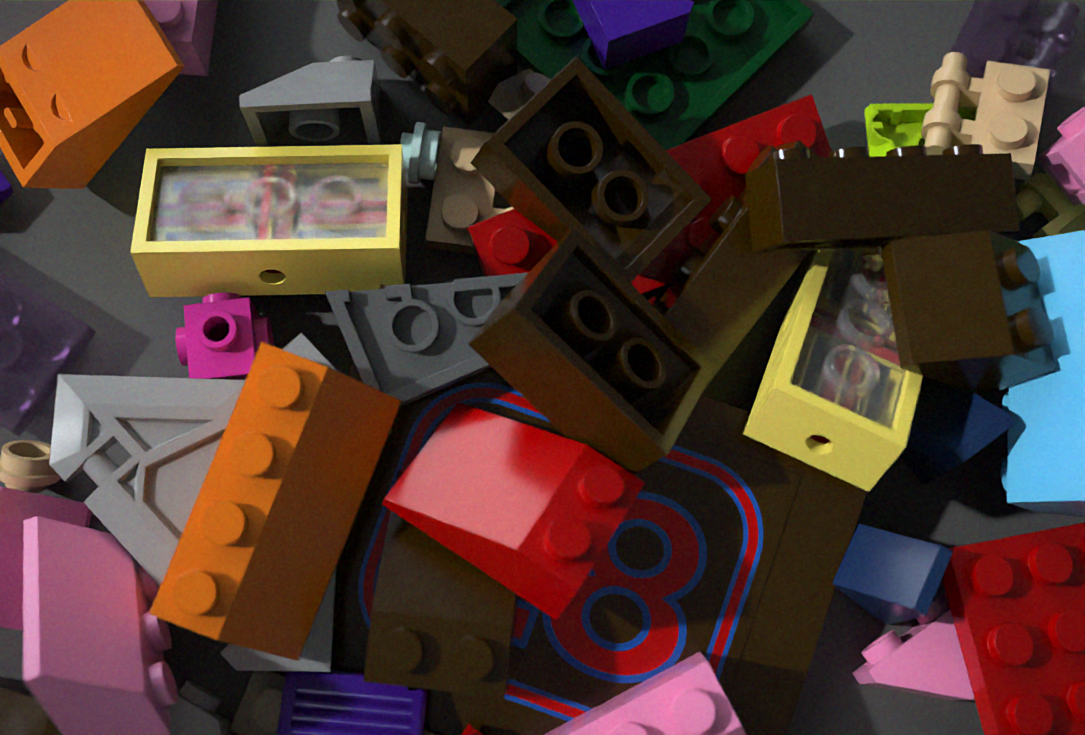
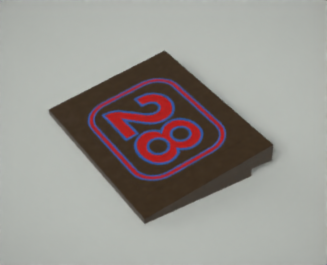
(714, 558)

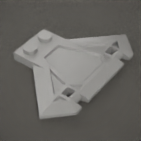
(172, 439)

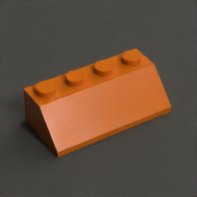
(276, 505)

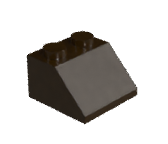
(968, 309)

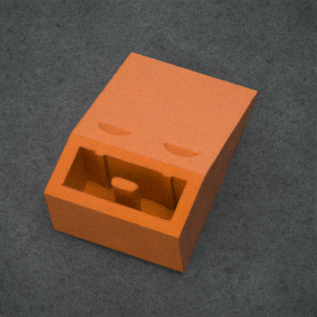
(79, 88)

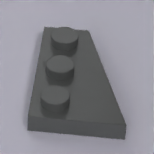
(418, 335)

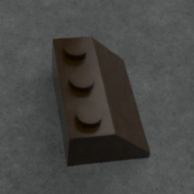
(595, 356)

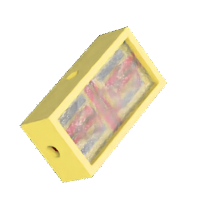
(271, 220)
(836, 372)

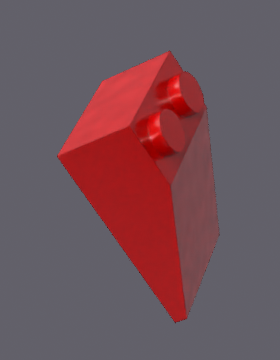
(515, 502)

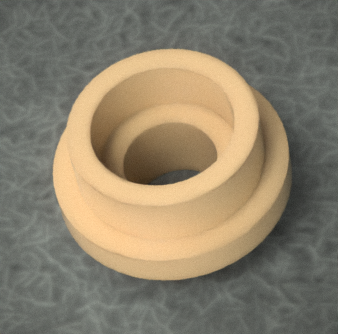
(26, 466)

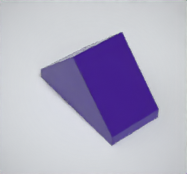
(633, 27)

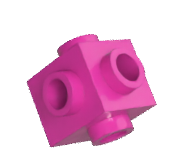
(221, 336)

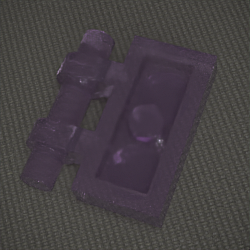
(998, 26)

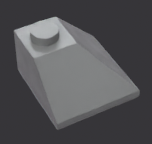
(317, 106)

